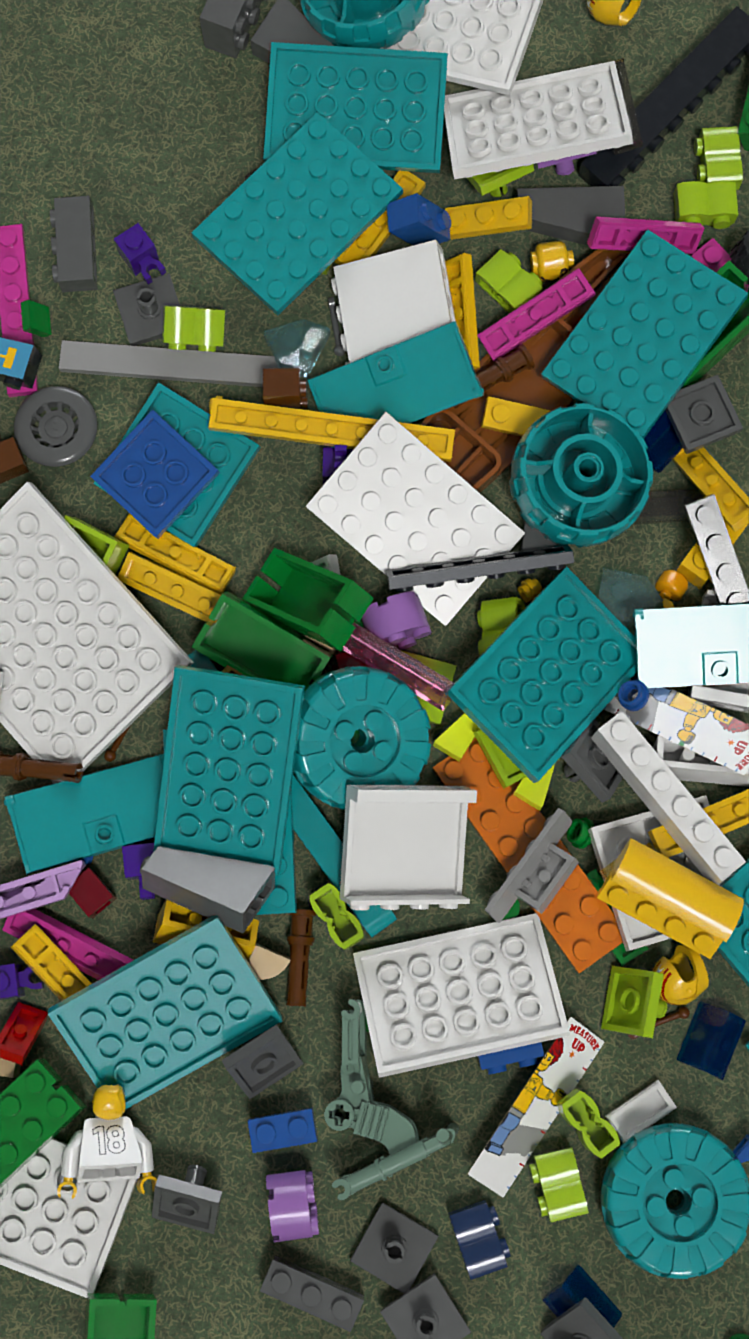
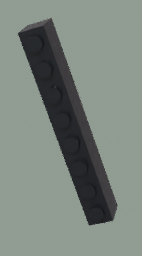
(673, 98)

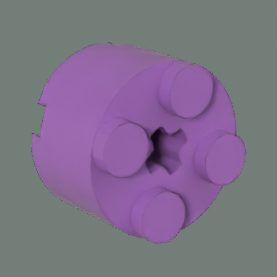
(398, 620)
(292, 1205)

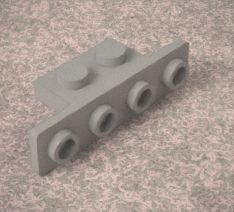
(539, 871)

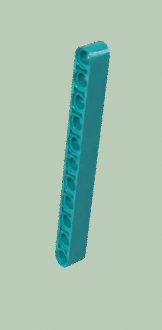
(319, 837)

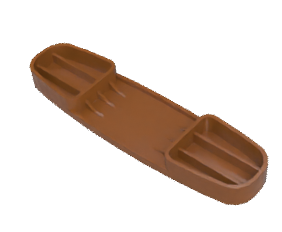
(485, 454)

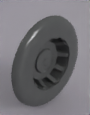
(55, 426)

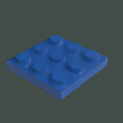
(155, 474)

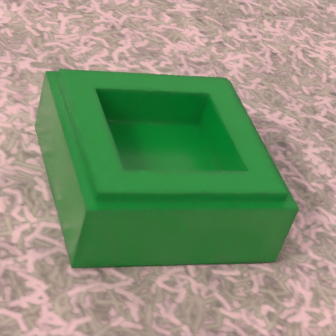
(35, 318)

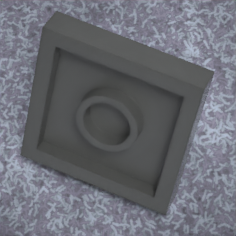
(143, 308)
(703, 414)
(591, 765)
(262, 1061)
(187, 1201)
(394, 1248)
(425, 1313)
(580, 1322)

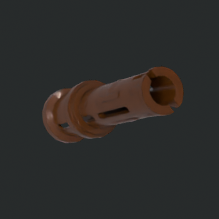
(505, 368)
(21, 767)
(300, 941)

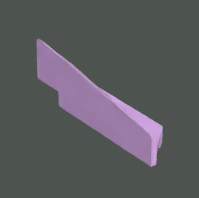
(38, 889)

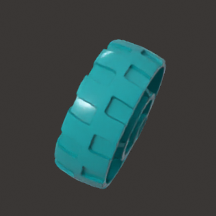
(364, 21)
(557, 495)
(390, 726)
(713, 1207)

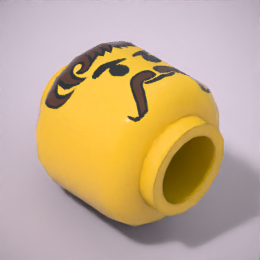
(551, 260)

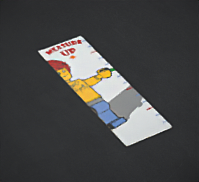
(691, 726)
(535, 1108)

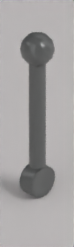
(338, 350)

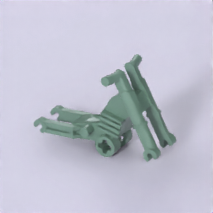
(374, 1118)

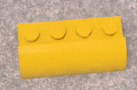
(671, 899)

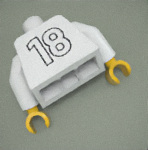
(107, 1152)

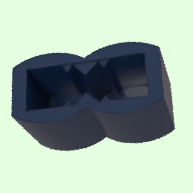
(479, 1240)

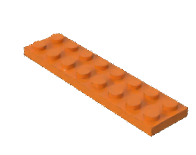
(575, 917)

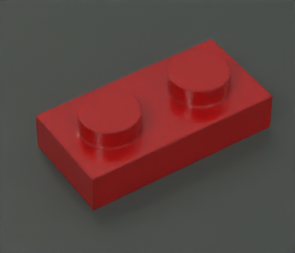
(21, 1032)

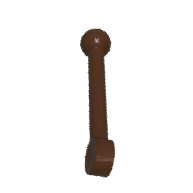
(110, 755)
(683, 1013)

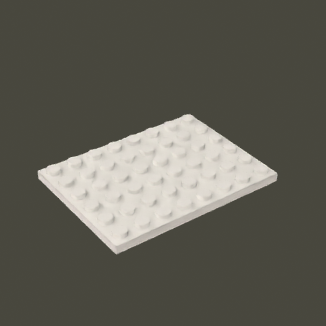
(72, 639)

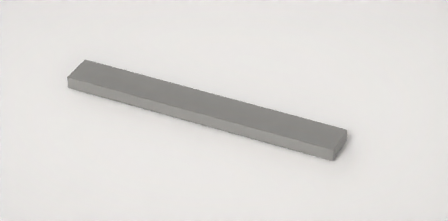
(164, 363)

